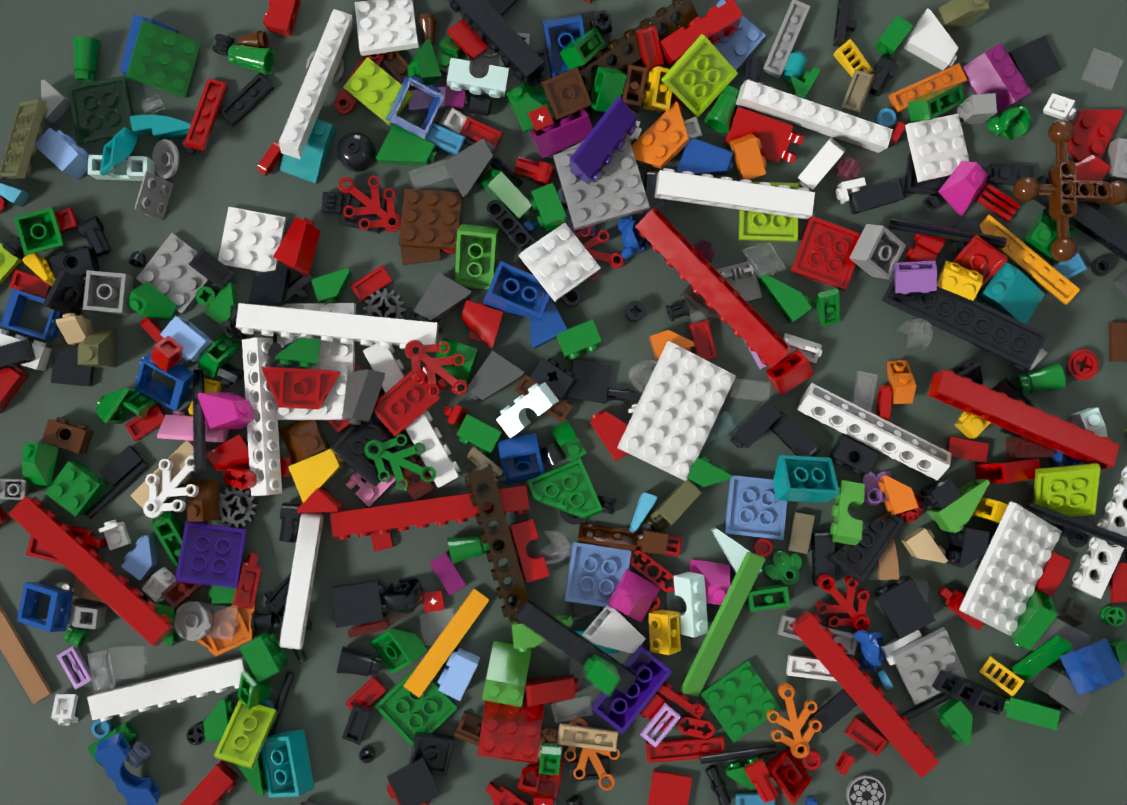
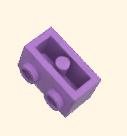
(915, 277)

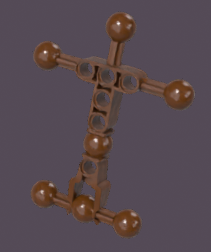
(1028, 188)

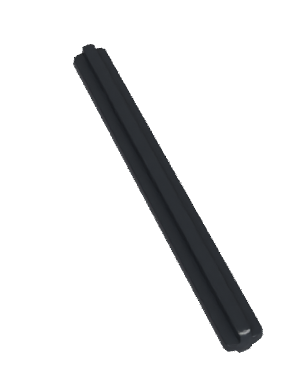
(944, 232)
(199, 441)
(1077, 525)

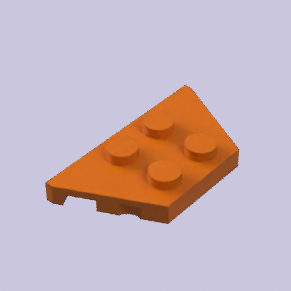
(662, 140)
(243, 634)

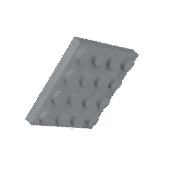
(611, 196)

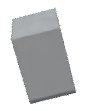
(56, 102)

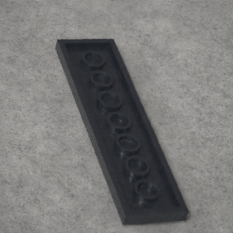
(972, 323)

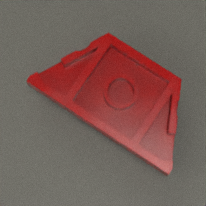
(1093, 132)
(300, 386)

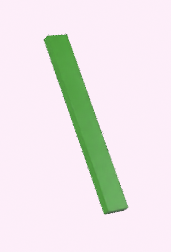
(722, 624)

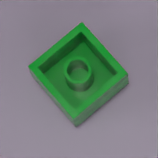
(578, 340)
(76, 488)
(264, 655)

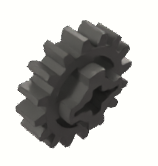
(385, 300)
(238, 499)

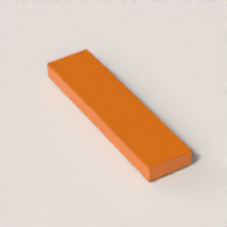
(940, 80)

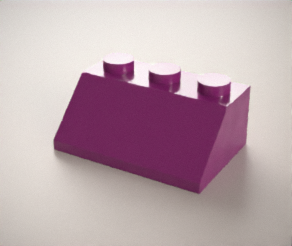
(996, 74)
(562, 133)

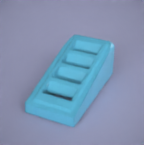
(13, 194)
(643, 507)

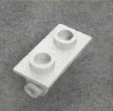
(808, 348)

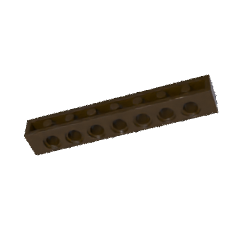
(621, 60)
(475, 477)

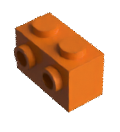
(748, 157)

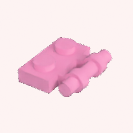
(367, 492)

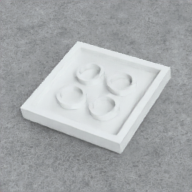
(385, 26)
(936, 146)
(251, 240)
(559, 262)

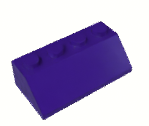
(603, 141)
(622, 708)

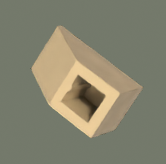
(74, 328)
(922, 546)

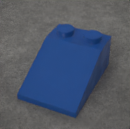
(558, 34)
(516, 292)
(1092, 666)

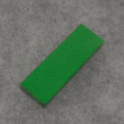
(1042, 657)

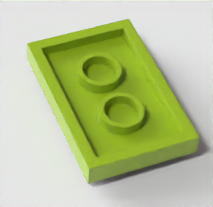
(375, 89)
(245, 734)

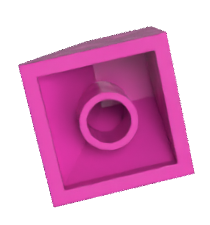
(964, 186)
(225, 410)
(716, 579)
(633, 595)

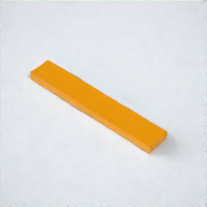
(1031, 262)
(446, 643)

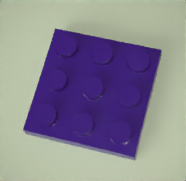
(210, 555)

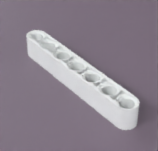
(301, 581)

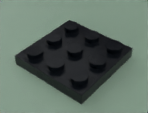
(352, 448)

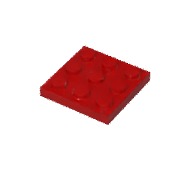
(826, 253)
(511, 732)

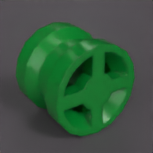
(205, 301)
(1117, 617)
(75, 636)

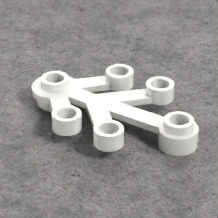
(169, 489)

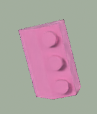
(181, 428)

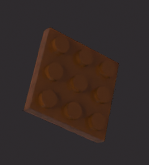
(430, 219)

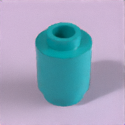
(795, 65)

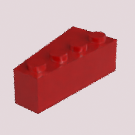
(715, 26)

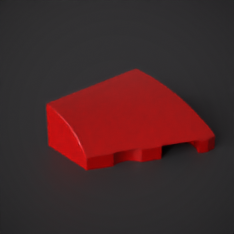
(1091, 169)
(482, 321)
(230, 454)
(533, 782)

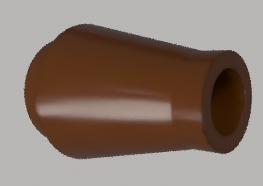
(427, 26)
(255, 39)

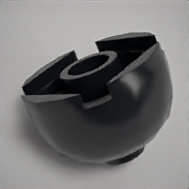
(356, 152)
(404, 596)

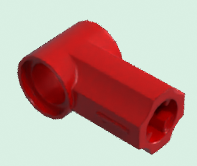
(539, 172)
(760, 778)

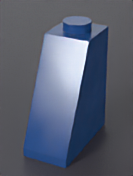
(705, 159)
(546, 328)

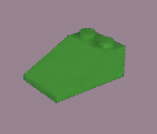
(476, 255)
(957, 513)
(526, 638)
(506, 674)

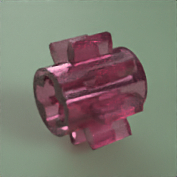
(847, 168)
(705, 250)

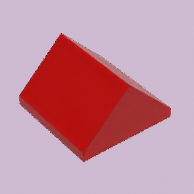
(321, 501)
(788, 774)

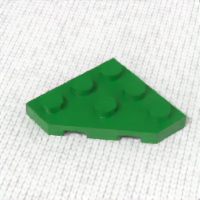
(567, 490)

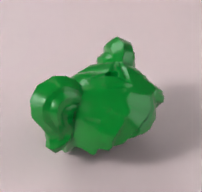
(1011, 123)

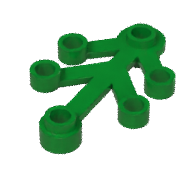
(396, 460)

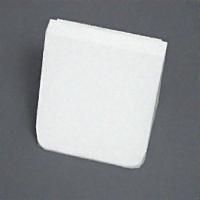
(453, 120)

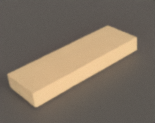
(587, 737)

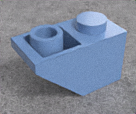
(143, 558)

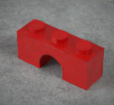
(532, 567)

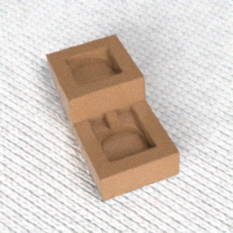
(888, 563)

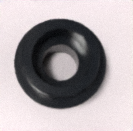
(1106, 266)

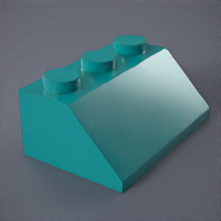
(805, 479)
(287, 764)

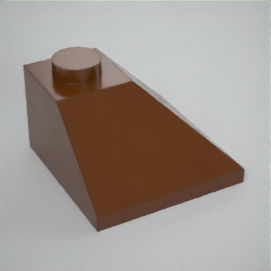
(304, 439)
(204, 505)

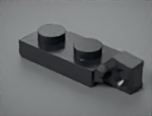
(1007, 173)

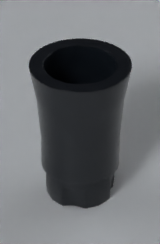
(358, 663)

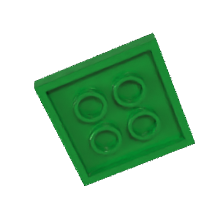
(163, 59)
(739, 700)
(413, 713)

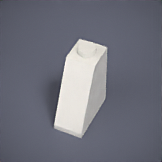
(932, 42)
(821, 164)
(613, 631)

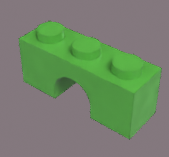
(845, 528)

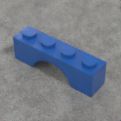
(136, 790)

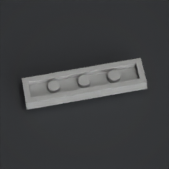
(786, 38)
(845, 638)

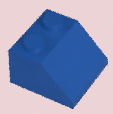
(520, 458)

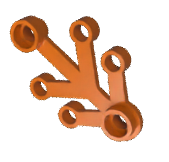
(794, 724)
(594, 759)

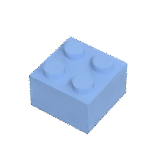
(63, 153)
(188, 336)
(457, 677)

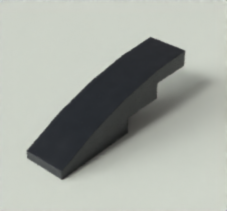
(969, 691)

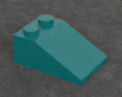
(314, 154)
(1011, 293)

